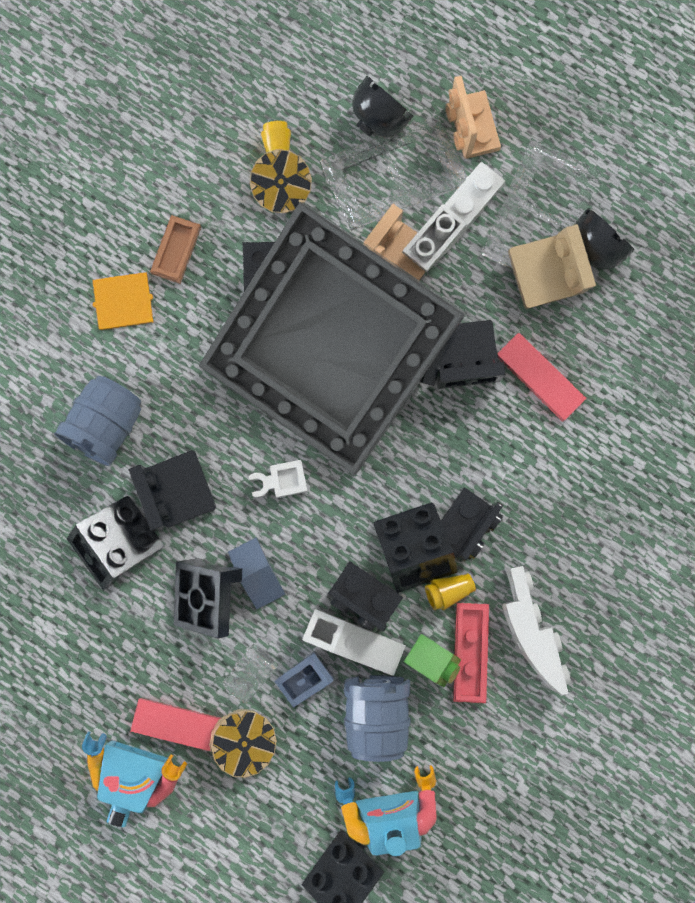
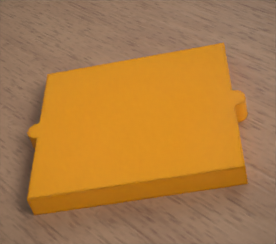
(123, 301)

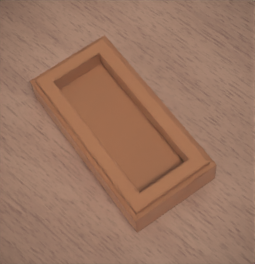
(175, 249)

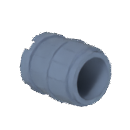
(100, 420)
(377, 717)

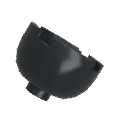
(378, 110)
(602, 242)

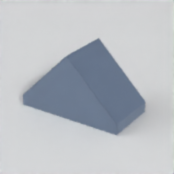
(257, 574)
(304, 679)

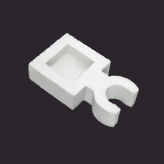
(285, 479)

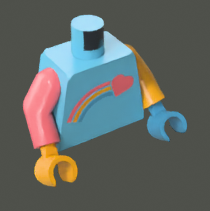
(129, 777)
(391, 821)

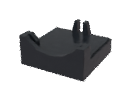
(204, 597)

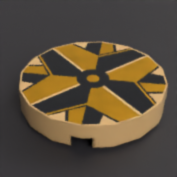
(280, 181)
(243, 743)

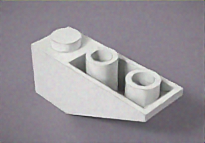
(353, 642)

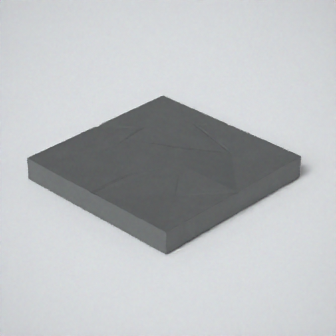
(331, 338)

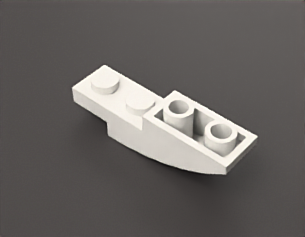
(454, 217)
(537, 644)

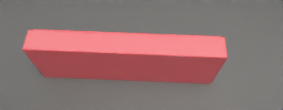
(541, 377)
(472, 649)
(173, 724)

